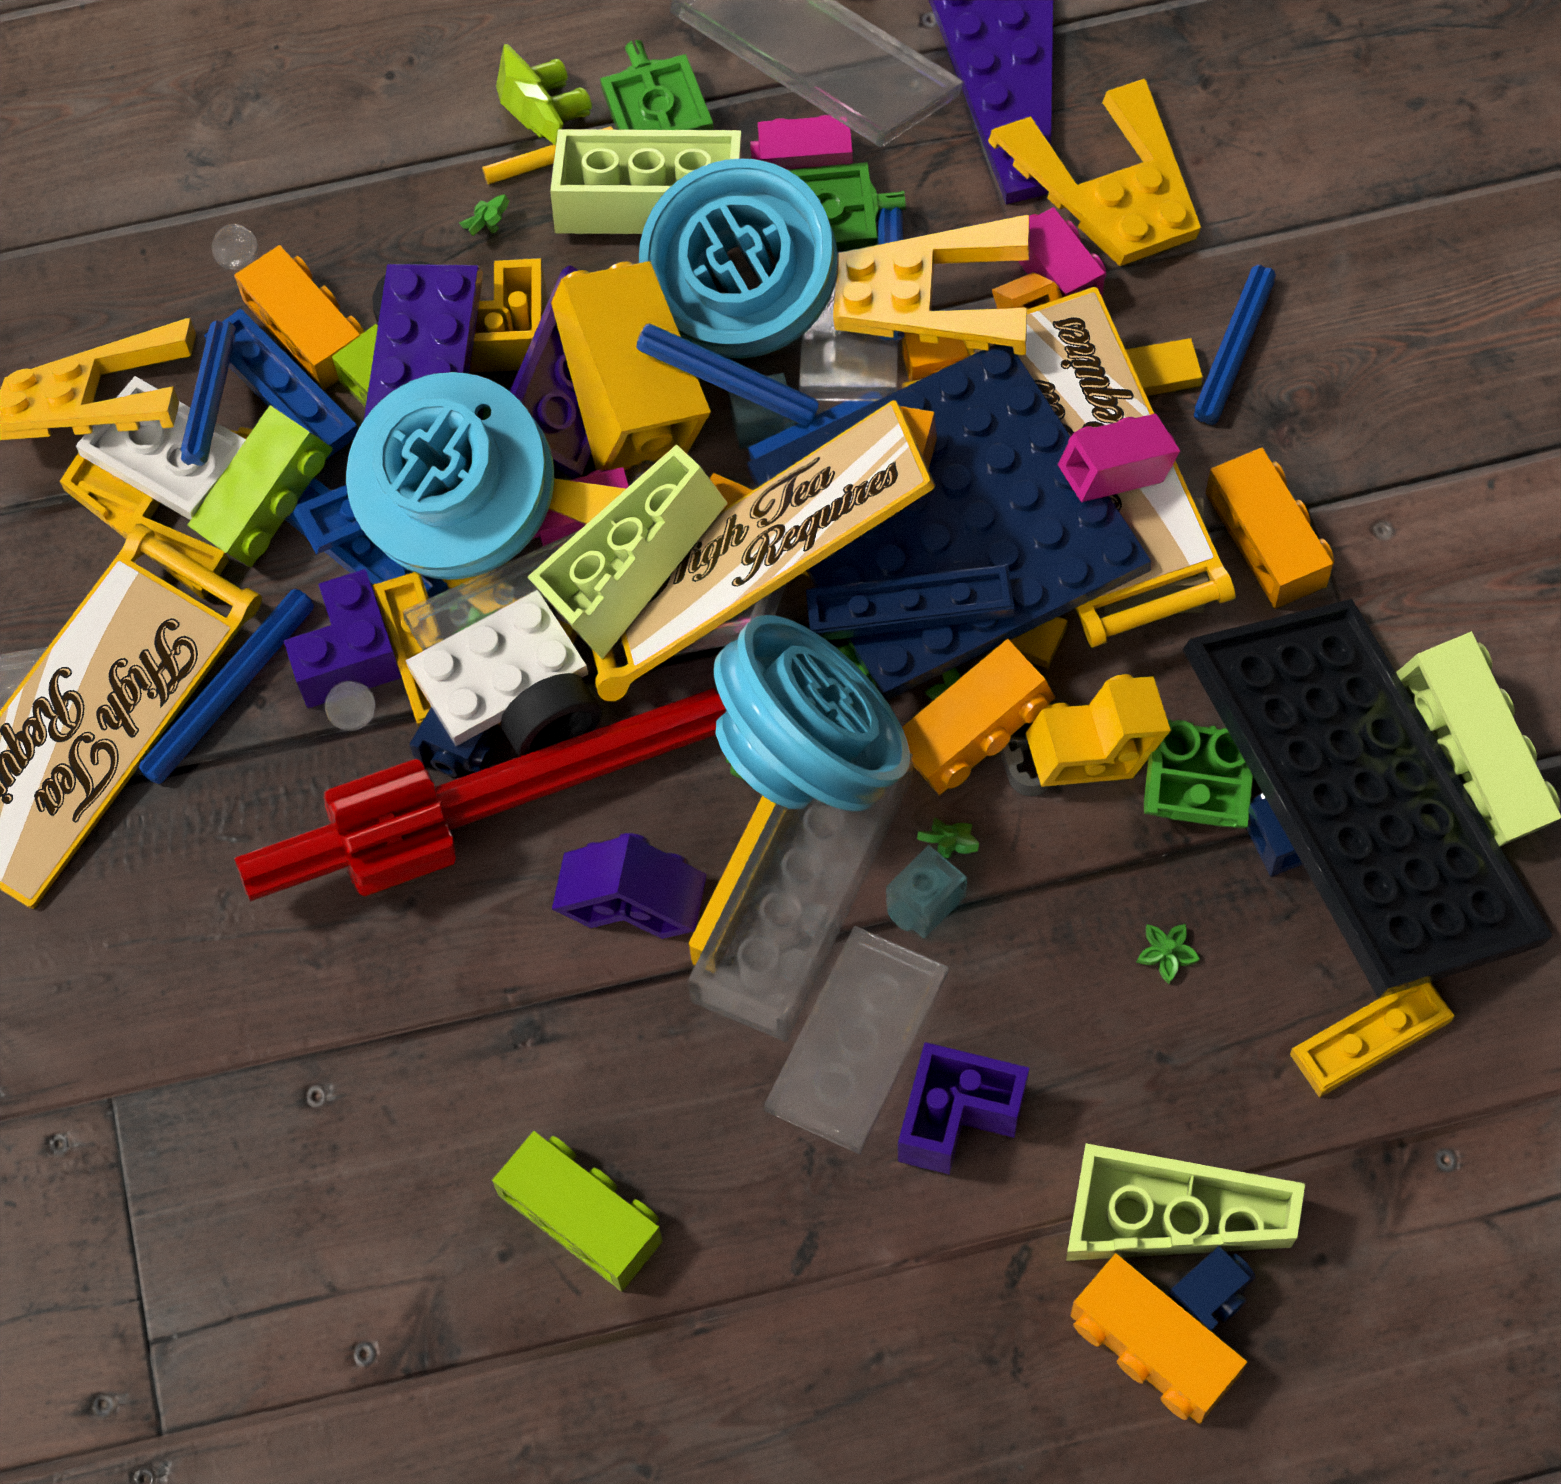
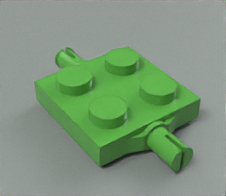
(655, 94)
(850, 202)

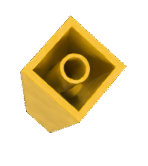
(627, 399)

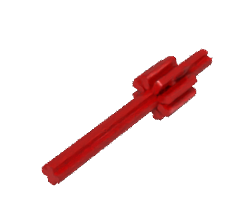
(400, 824)

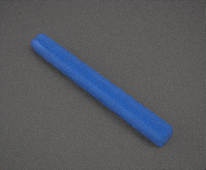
(226, 686)

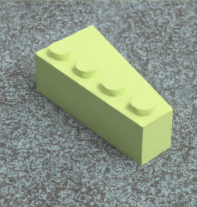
(629, 549)
(1480, 737)
(1173, 1207)

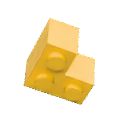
(510, 320)
(1099, 739)

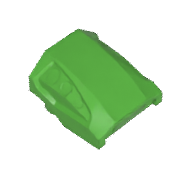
(1198, 777)

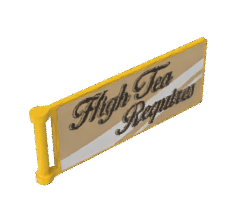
(1091, 382)
(774, 538)
(102, 705)

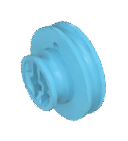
(749, 208)
(476, 508)
(805, 719)

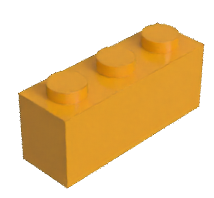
(298, 312)
(1270, 527)
(976, 716)
(1156, 1340)

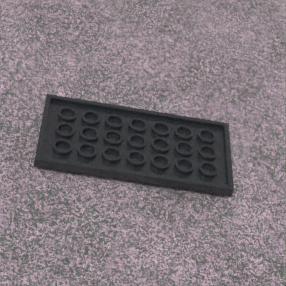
(1366, 796)

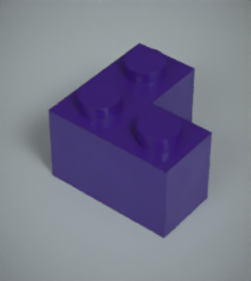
(348, 649)
(631, 884)
(956, 1091)

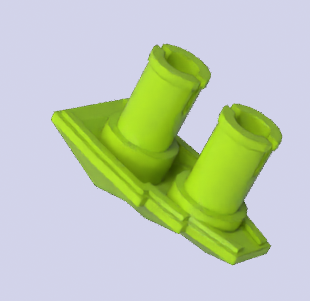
(526, 97)

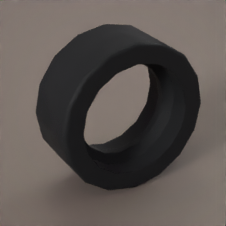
(550, 713)

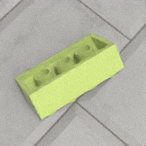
(617, 176)

